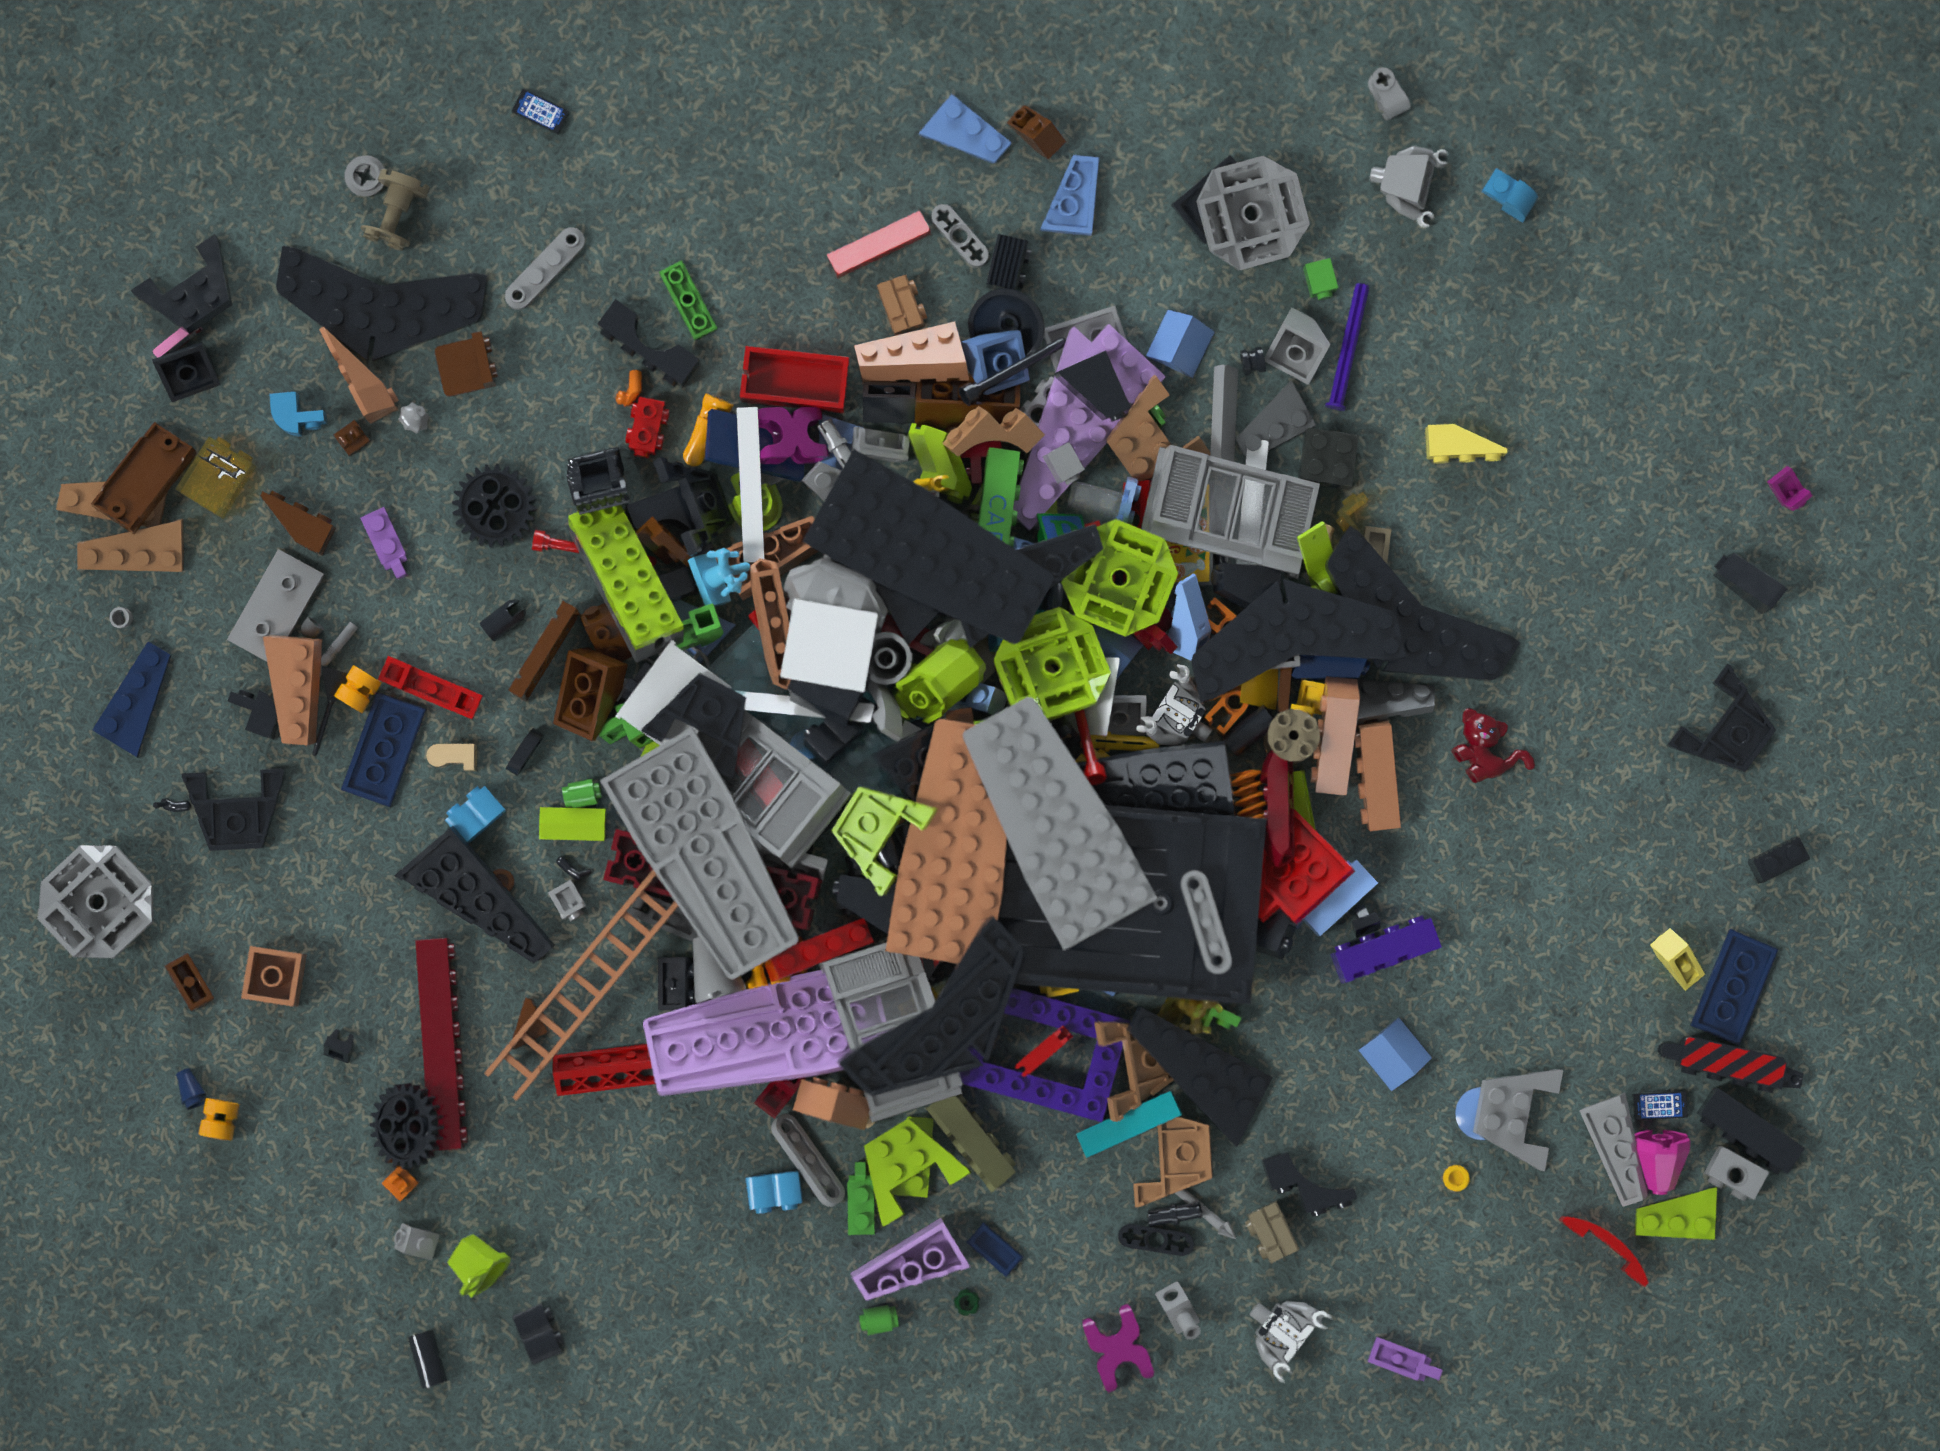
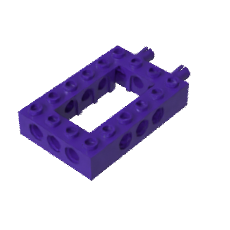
(1085, 1103)

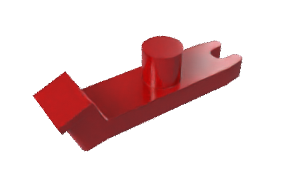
(1044, 1050)

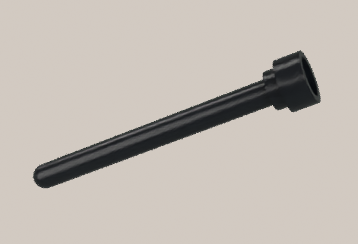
(971, 392)

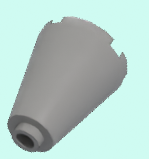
(880, 665)
(709, 978)

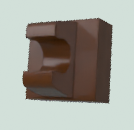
(352, 438)

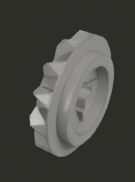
(354, 181)

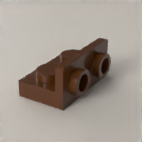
(662, 542)

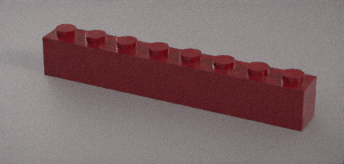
(439, 1037)

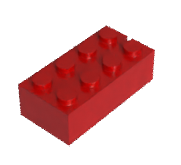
(794, 379)

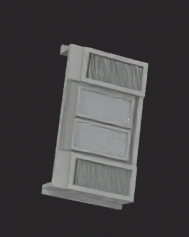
(1229, 508)
(779, 791)
(875, 994)

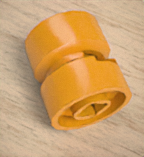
(357, 689)
(217, 1128)

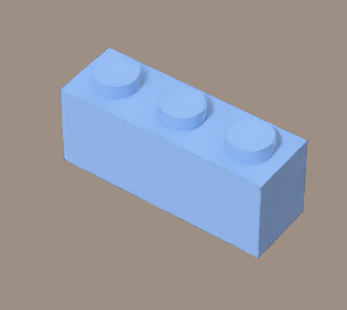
(1341, 899)

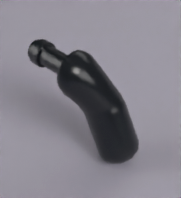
(173, 806)
(566, 866)

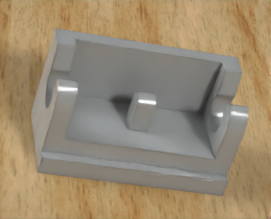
(881, 444)

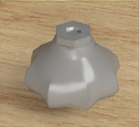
(414, 418)

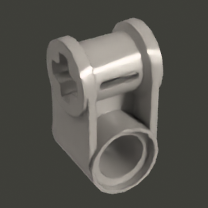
(1388, 96)

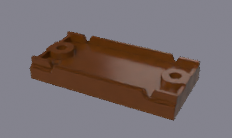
(143, 478)
(544, 651)

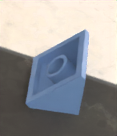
(1180, 342)
(1395, 1054)

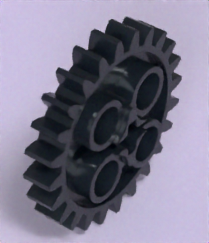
(474, 492)
(407, 1126)

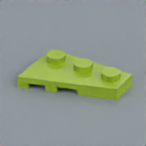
(1680, 1217)

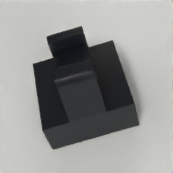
(1365, 922)
(339, 1049)

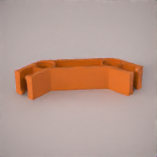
(1223, 702)

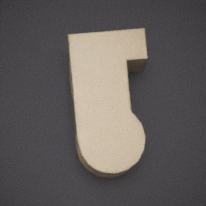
(444, 754)

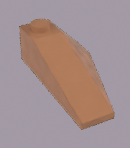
(368, 391)

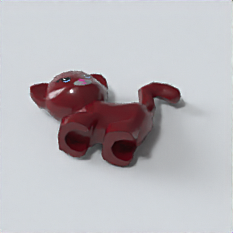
(1481, 734)

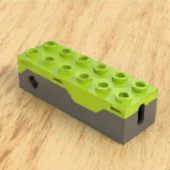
(626, 581)

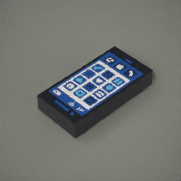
(540, 111)
(1660, 1105)

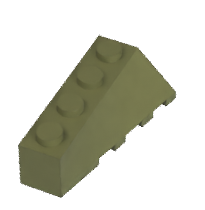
(972, 1142)

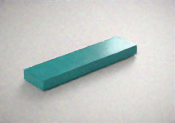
(1134, 1123)

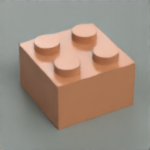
(274, 976)
(833, 1103)

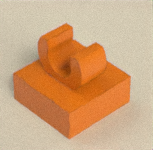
(400, 1183)

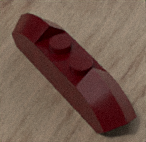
(1279, 817)

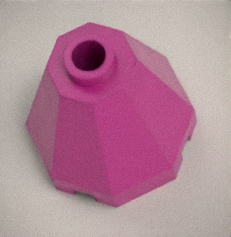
(1662, 1158)

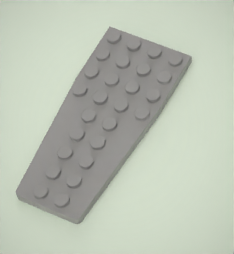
(1056, 824)
(702, 852)

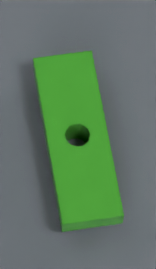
(694, 314)

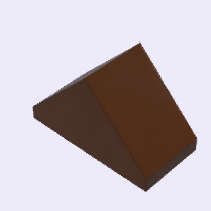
(537, 1030)

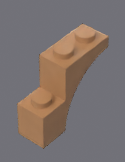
(982, 427)

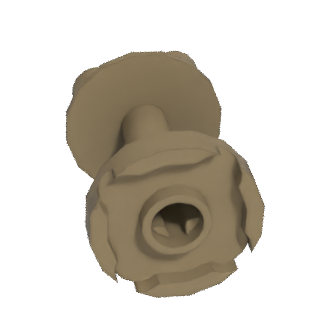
(398, 200)
(1301, 726)

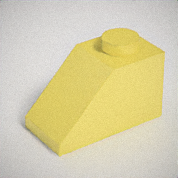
(1677, 958)

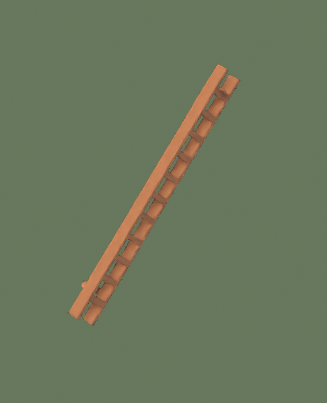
(505, 1054)

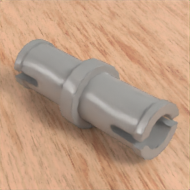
(835, 441)

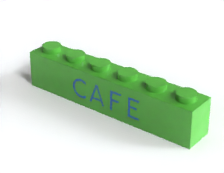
(999, 492)

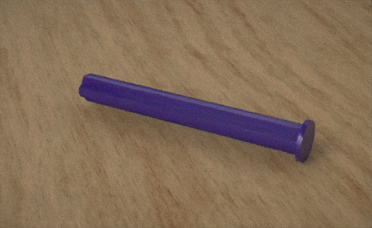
(1348, 347)

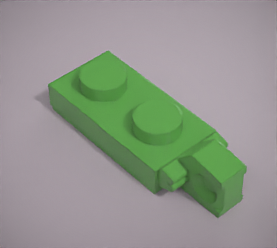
(860, 1202)

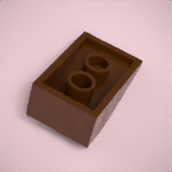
(588, 691)

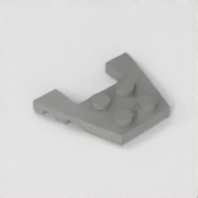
(1505, 1112)

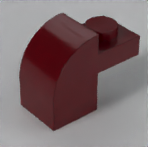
(975, 456)
(1156, 636)
(777, 1095)

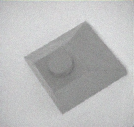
(1298, 346)

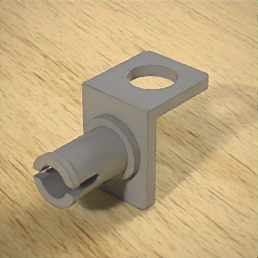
(1180, 1311)

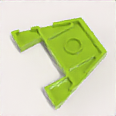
(868, 825)
(900, 1156)

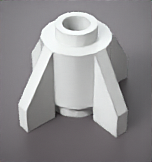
(949, 629)

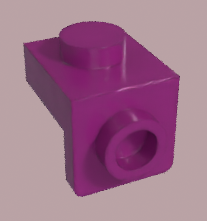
(1789, 489)

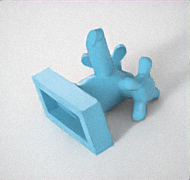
(712, 576)

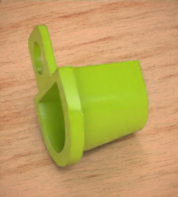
(771, 504)
(477, 1265)

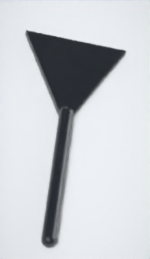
(332, 681)

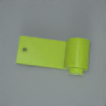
(1315, 551)

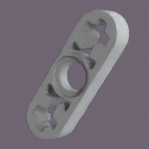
(977, 246)

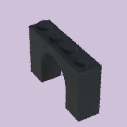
(669, 509)

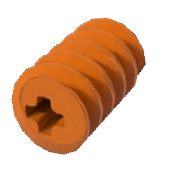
(1249, 794)

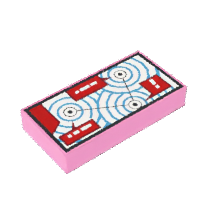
(175, 342)

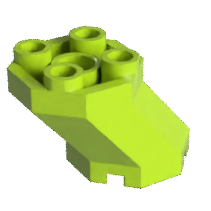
(938, 461)
(940, 680)

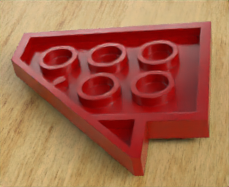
(1306, 879)

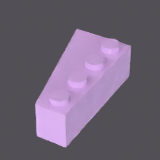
(912, 1261)

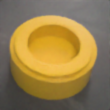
(1456, 1178)

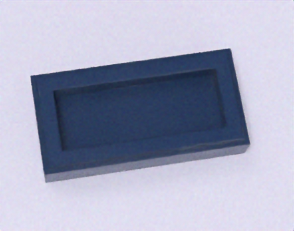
(994, 1249)

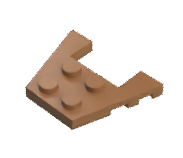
(1138, 437)
(1143, 1070)
(1183, 1160)

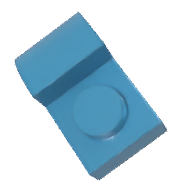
(1512, 194)
(287, 414)

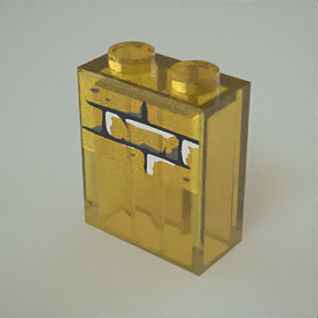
(216, 476)

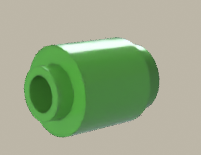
(581, 793)
(879, 1319)

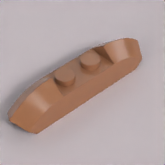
(771, 616)

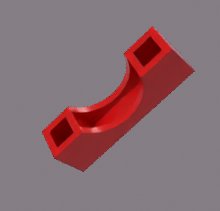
(819, 949)

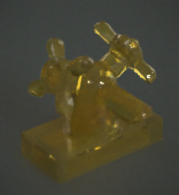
(1175, 1008)

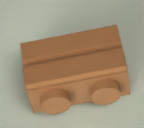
(901, 305)

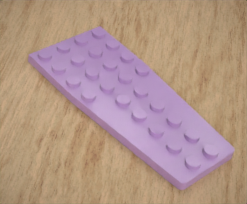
(748, 1037)

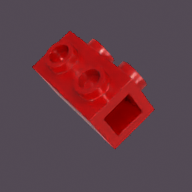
(648, 420)

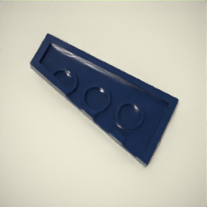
(131, 707)

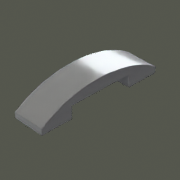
(888, 715)

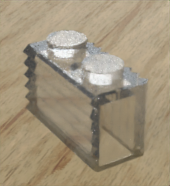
(1094, 500)

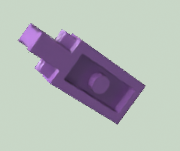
(385, 541)
(1402, 1360)

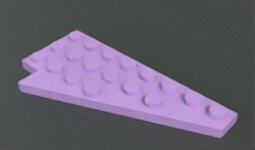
(1071, 421)

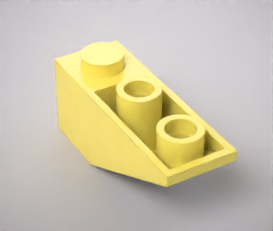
(1456, 442)

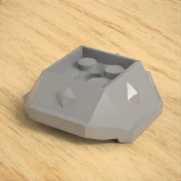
(1277, 206)
(833, 585)
(68, 902)

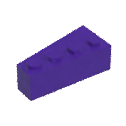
(1386, 949)

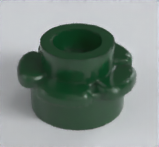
(964, 1309)

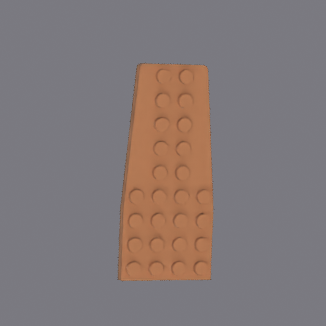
(957, 865)

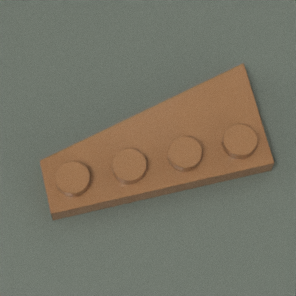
(78, 497)
(150, 549)

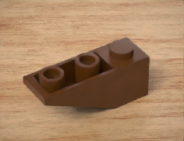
(303, 527)

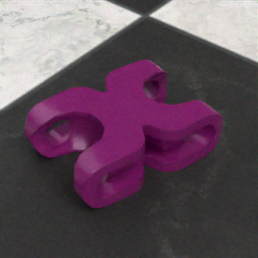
(791, 435)
(1118, 1348)

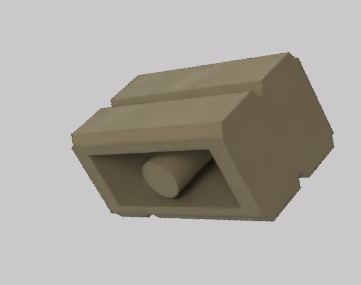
(1272, 1232)

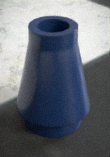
(190, 1090)

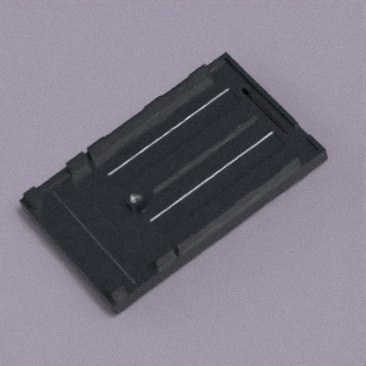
(1156, 945)

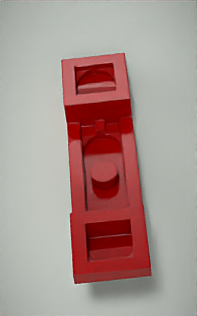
(430, 687)
(1631, 1267)

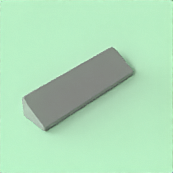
(1224, 412)

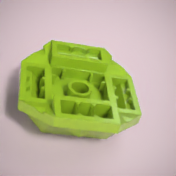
(1147, 586)
(1061, 641)

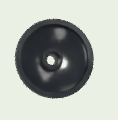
(993, 309)

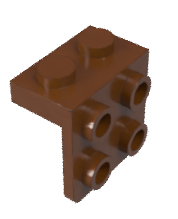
(466, 365)
(604, 632)

